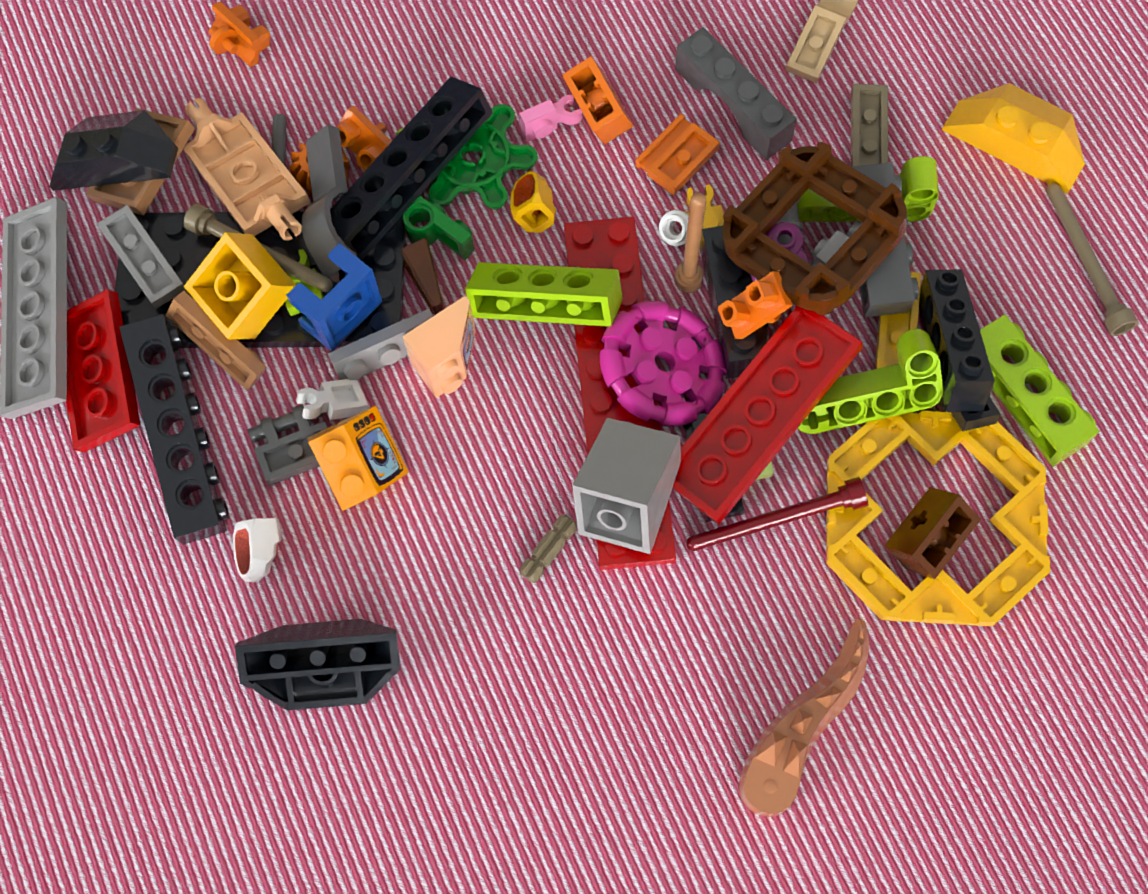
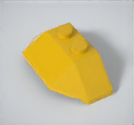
(1021, 133)

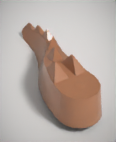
(779, 756)

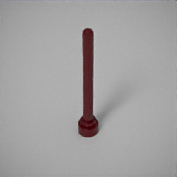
(848, 495)

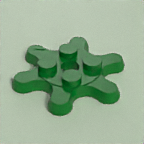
(497, 159)

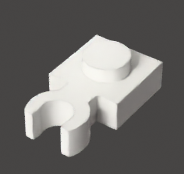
(337, 398)

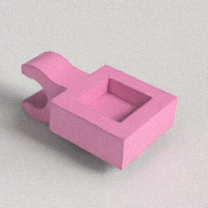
(543, 118)

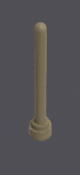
(203, 221)
(1118, 317)

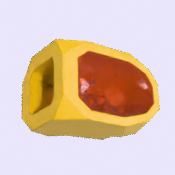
(532, 203)

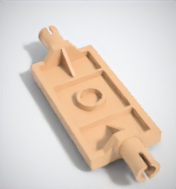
(244, 172)

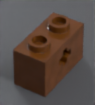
(932, 532)

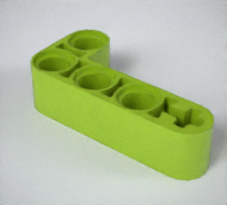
(918, 192)
(883, 391)

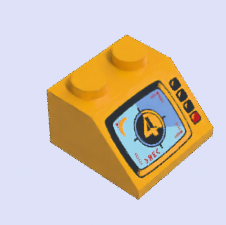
(358, 457)

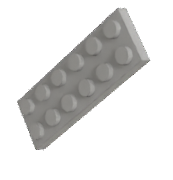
(34, 309)

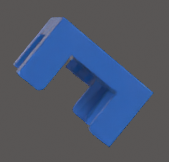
(344, 306)

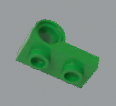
(451, 233)

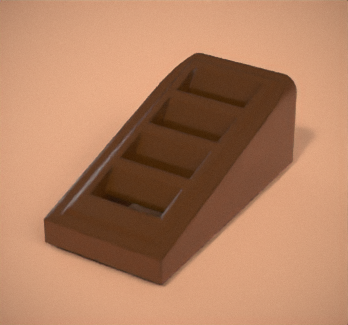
(420, 267)

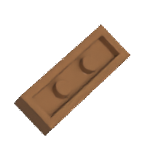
(231, 355)

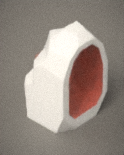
(255, 547)

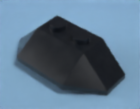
(113, 152)
(319, 663)

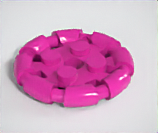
(677, 349)

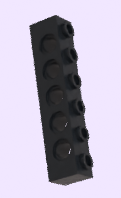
(409, 165)
(142, 343)

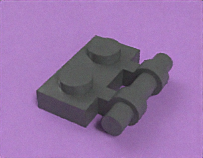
(286, 455)

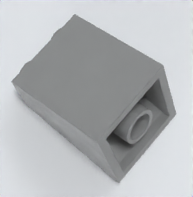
(626, 484)

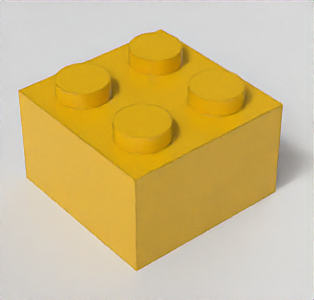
(239, 286)

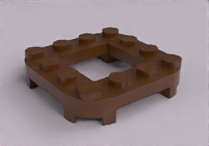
(816, 169)

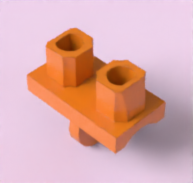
(232, 34)
(362, 137)
(756, 306)

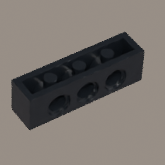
(955, 333)

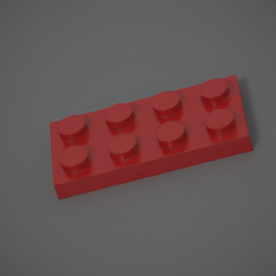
(98, 373)

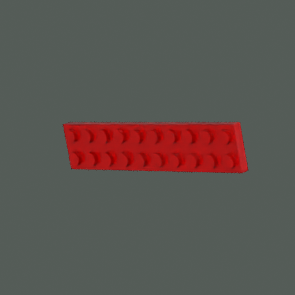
(612, 246)

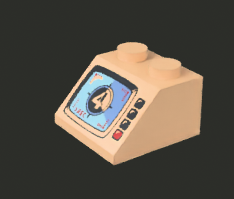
(443, 347)

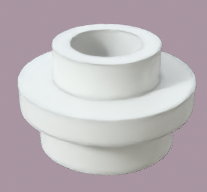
(666, 227)

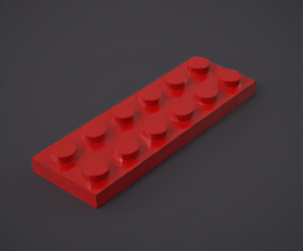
(762, 411)

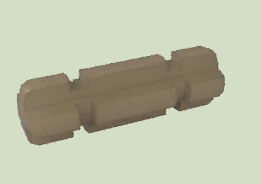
(548, 548)

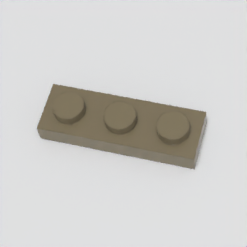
(869, 124)

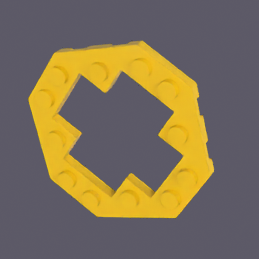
(940, 599)

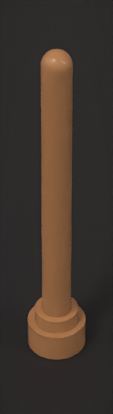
(689, 273)

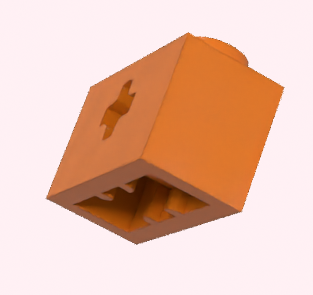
(597, 100)

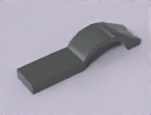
(327, 185)

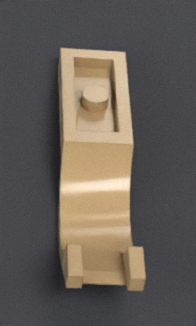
(819, 38)

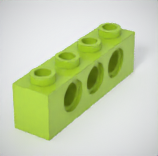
(545, 293)
(1031, 409)

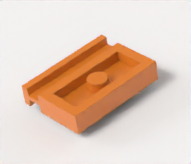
(677, 154)

